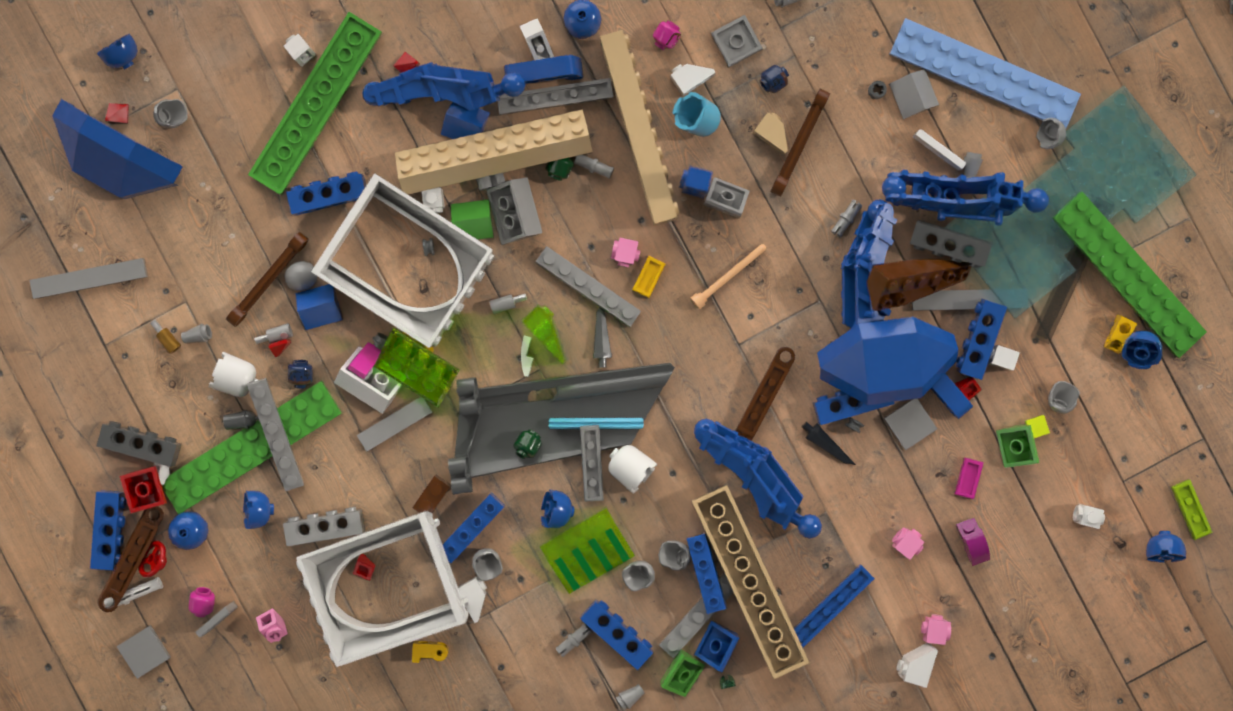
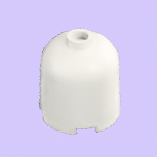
(233, 375)
(630, 467)

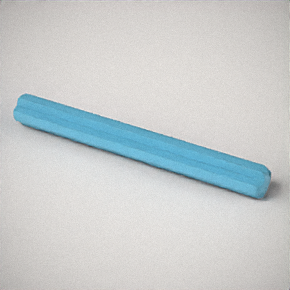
(604, 423)

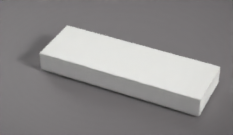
(939, 149)

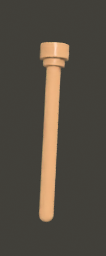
(700, 298)

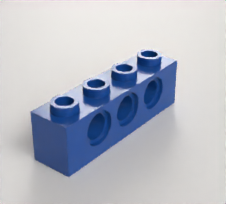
(695, 182)
(297, 194)
(977, 368)
(825, 415)
(102, 519)
(472, 526)
(706, 573)
(619, 644)

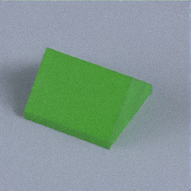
(473, 218)
(1017, 446)
(682, 673)

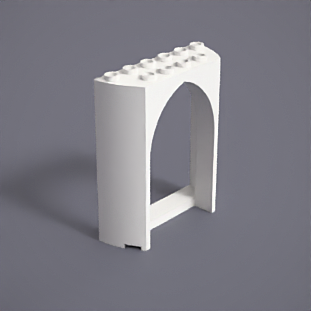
(420, 323)
(356, 639)

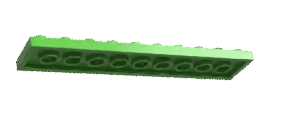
(315, 103)
(1129, 274)
(247, 449)

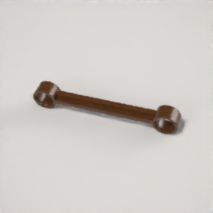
(800, 142)
(239, 313)

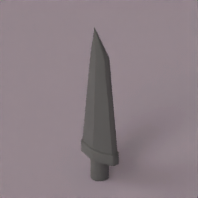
(601, 341)

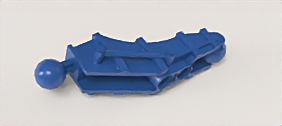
(463, 86)
(940, 187)
(867, 250)
(761, 473)

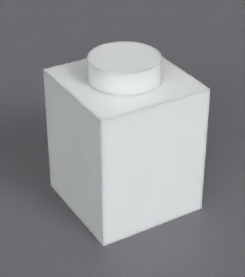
(1003, 357)

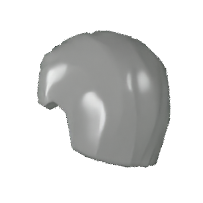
(170, 113)
(1051, 133)
(299, 276)
(1063, 397)
(674, 555)
(487, 564)
(638, 575)

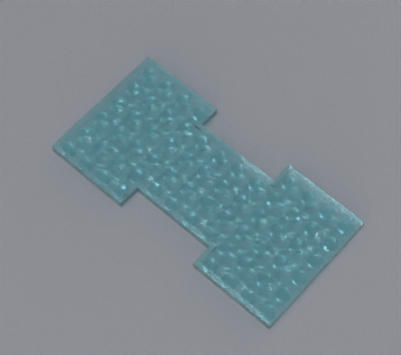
(1115, 161)

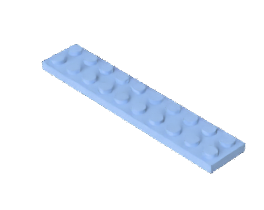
(983, 73)

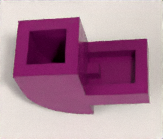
(974, 541)

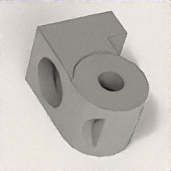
(490, 181)

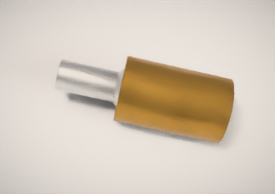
(166, 338)

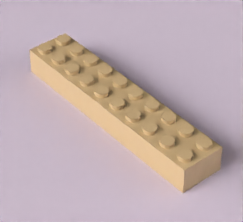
(638, 128)
(493, 152)
(750, 581)

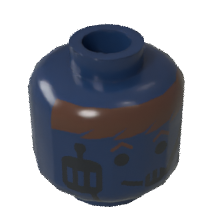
(774, 79)
(300, 373)

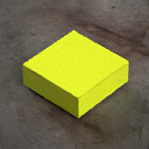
(1038, 425)

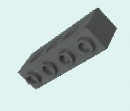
(981, 247)
(109, 440)

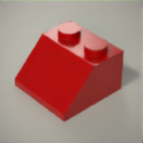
(143, 489)

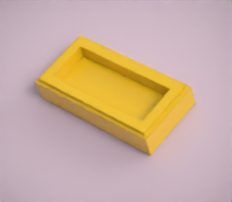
(648, 276)

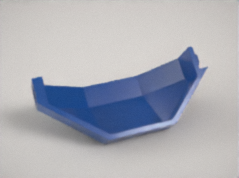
(111, 157)
(888, 360)

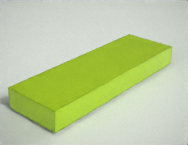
(1191, 509)

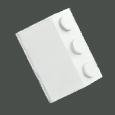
(375, 390)

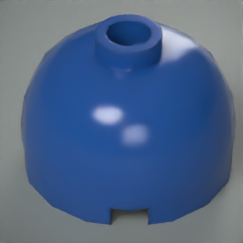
(583, 27)
(119, 53)
(1142, 350)
(256, 509)
(557, 509)
(195, 532)
(1165, 547)

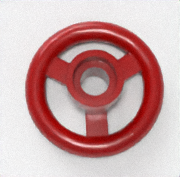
(155, 560)

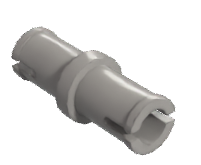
(594, 165)
(846, 218)
(573, 640)

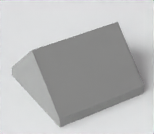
(914, 94)
(726, 198)

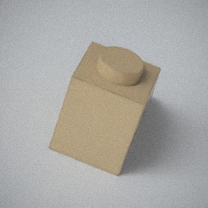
(772, 132)

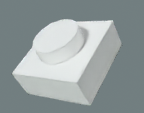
(163, 472)

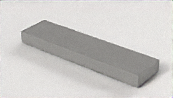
(394, 423)
(591, 463)

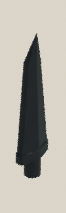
(821, 439)

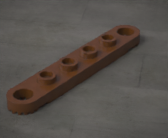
(765, 394)
(130, 559)

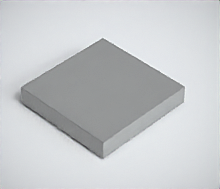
(736, 41)
(910, 423)
(214, 621)
(143, 651)

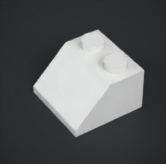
(917, 665)

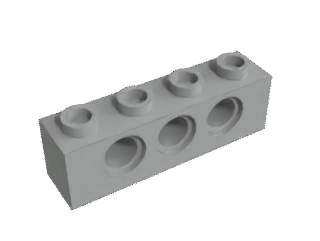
(295, 536)

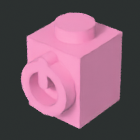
(625, 252)
(908, 542)
(271, 626)
(936, 630)

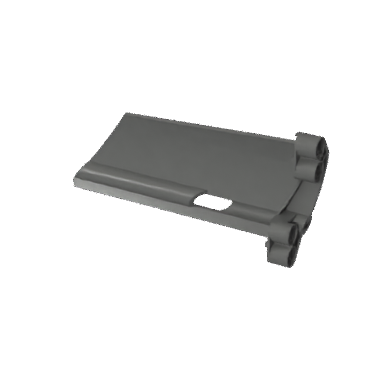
(497, 415)

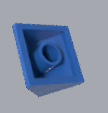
(462, 122)
(318, 306)
(717, 645)

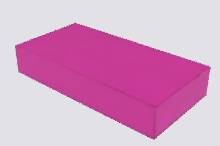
(364, 360)
(968, 478)

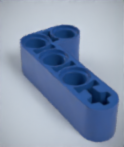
(541, 70)
(951, 396)

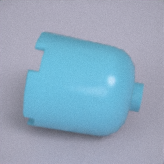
(696, 115)

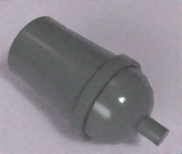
(239, 420)

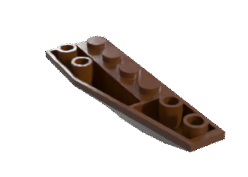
(910, 280)

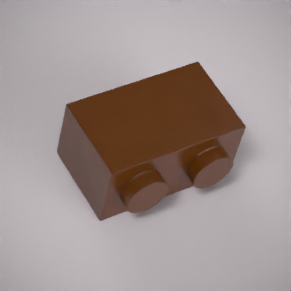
(432, 495)

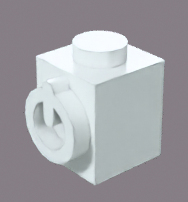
(434, 199)
(1088, 516)

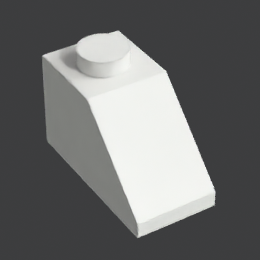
(536, 40)
(299, 49)
(690, 77)
(475, 592)

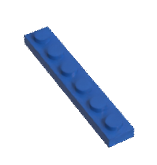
(833, 604)

